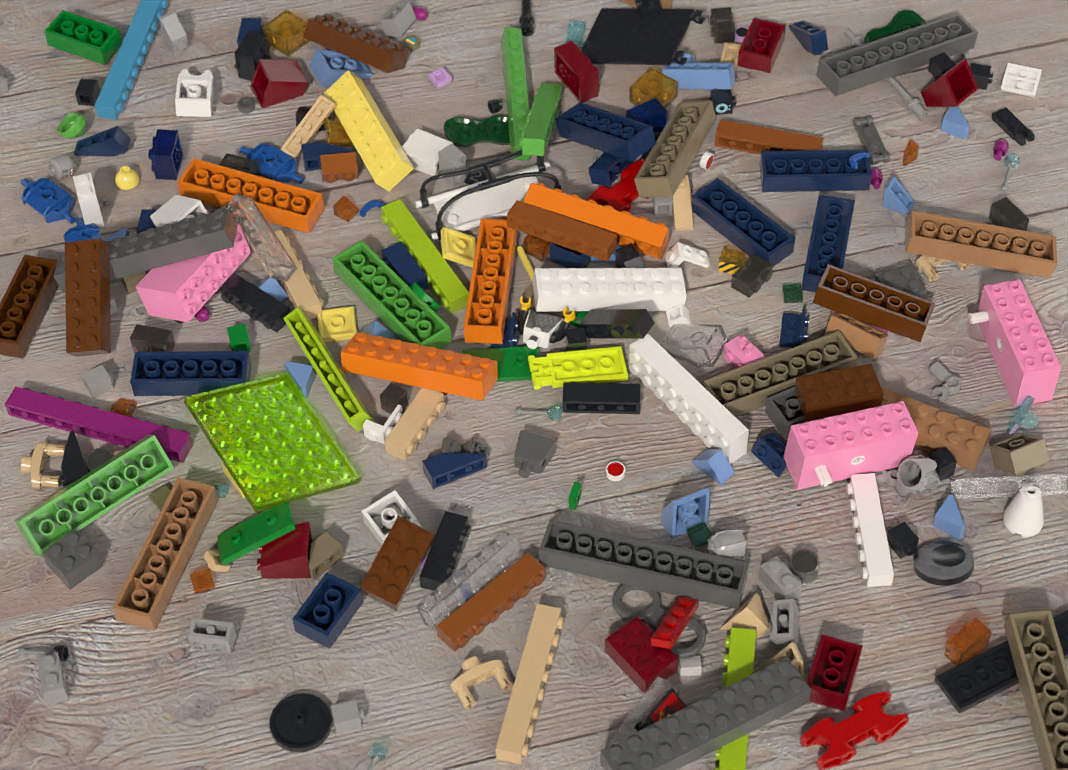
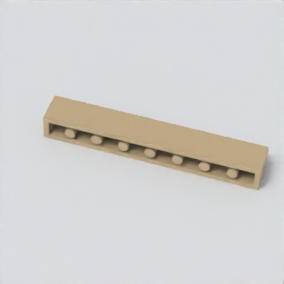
(529, 684)

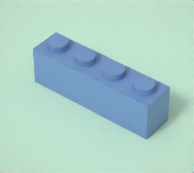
(701, 75)

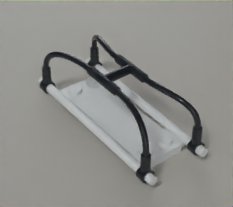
(495, 197)

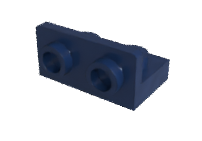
(793, 329)
(510, 336)
(770, 452)

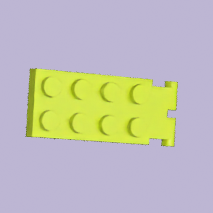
(578, 366)

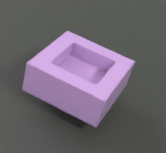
(440, 78)

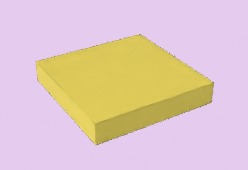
(458, 247)
(337, 324)

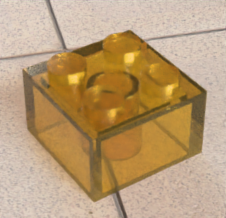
(286, 32)
(653, 85)

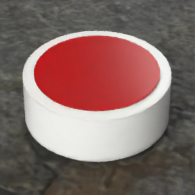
(706, 160)
(615, 471)

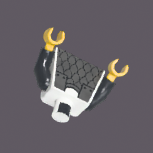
(540, 328)

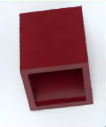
(278, 81)
(951, 87)
(287, 555)

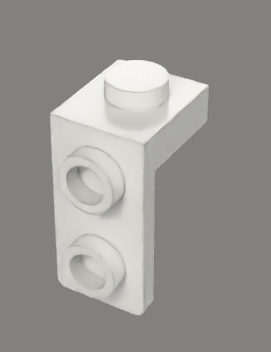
(684, 252)
(379, 433)

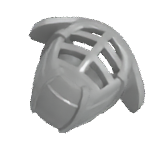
(921, 477)
(727, 544)

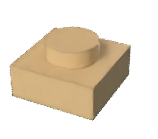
(214, 561)

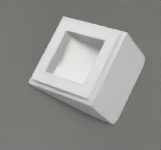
(678, 315)
(690, 666)

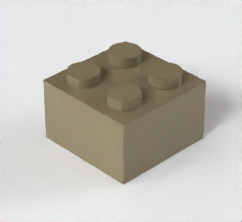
(1019, 453)

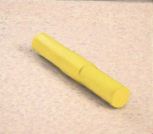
(526, 262)

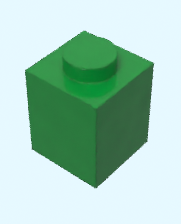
(239, 338)

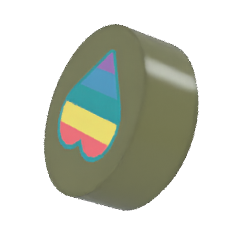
(411, 42)

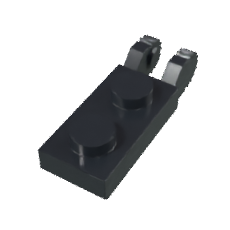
(1013, 126)

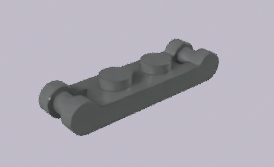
(871, 140)

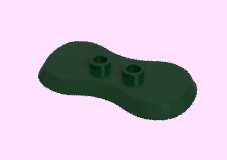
(902, 21)
(468, 132)

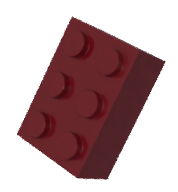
(761, 45)
(576, 71)
(640, 661)
(833, 672)

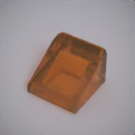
(910, 153)
(345, 209)
(124, 407)
(202, 581)

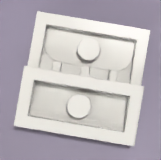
(1021, 79)

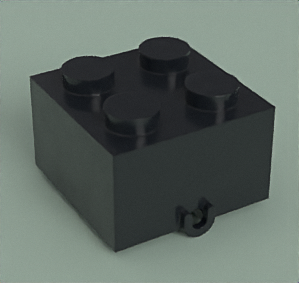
(247, 55)

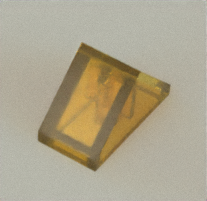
(336, 134)

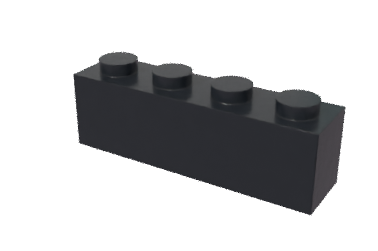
(254, 302)
(617, 323)
(601, 398)
(445, 550)

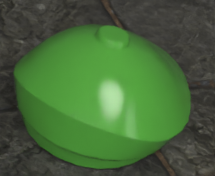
(72, 126)

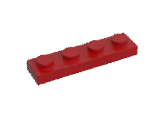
(674, 622)

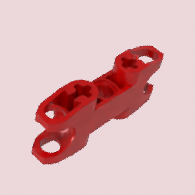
(622, 193)
(842, 736)

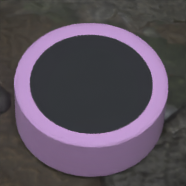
(740, 33)

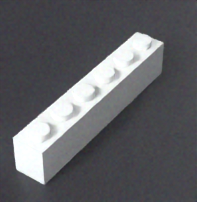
(871, 530)

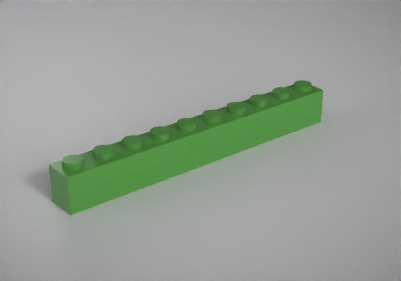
(515, 87)

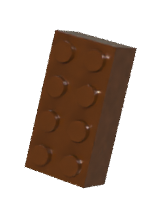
(838, 392)
(397, 563)

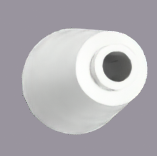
(1025, 512)

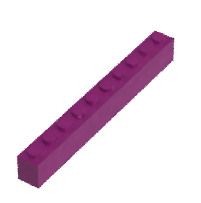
(95, 422)

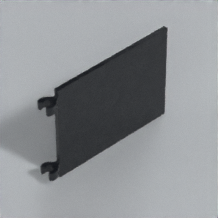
(639, 39)

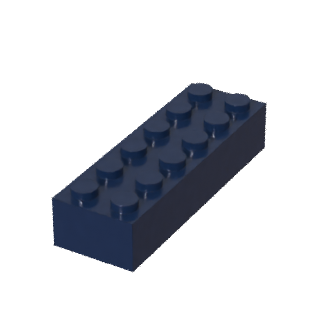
(606, 131)
(813, 171)
(742, 222)
(827, 239)
(188, 372)

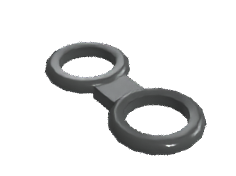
(654, 617)

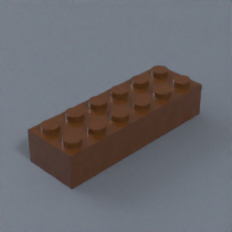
(356, 43)
(87, 298)
(25, 303)
(873, 303)

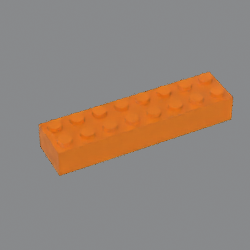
(277, 201)
(645, 236)
(490, 282)
(419, 365)

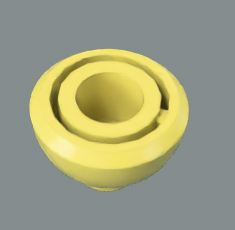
(127, 178)

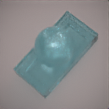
(576, 32)
(1023, 417)

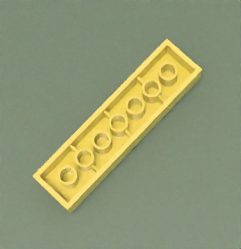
(369, 131)

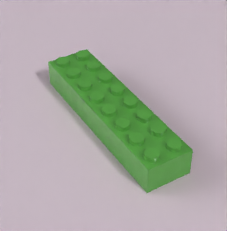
(390, 297)
(94, 493)

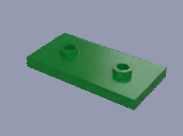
(511, 361)
(255, 532)

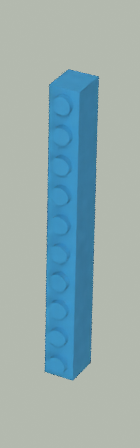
(129, 58)

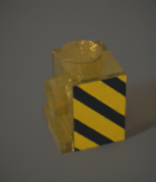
(731, 260)

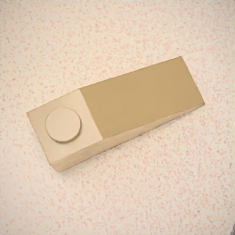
(682, 206)

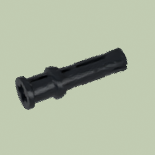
(526, 20)

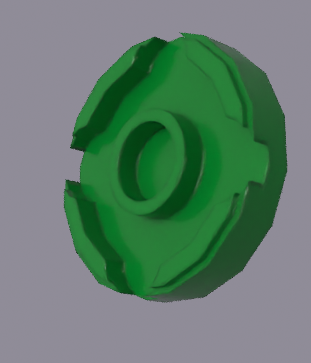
(425, 296)

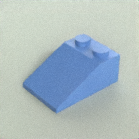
(331, 65)
(686, 513)

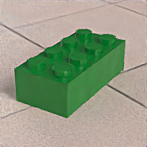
(83, 37)

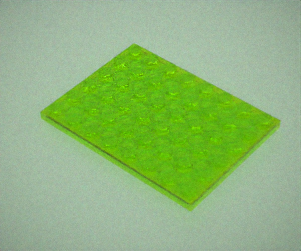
(271, 441)

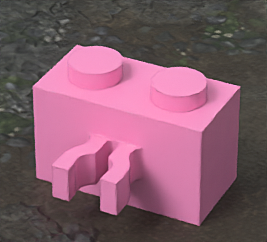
(741, 352)

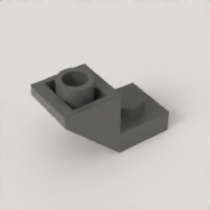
(470, 447)

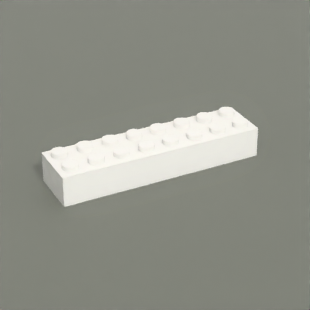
(608, 288)
(688, 398)

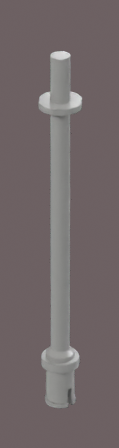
(913, 104)

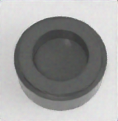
(246, 105)

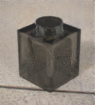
(392, 397)

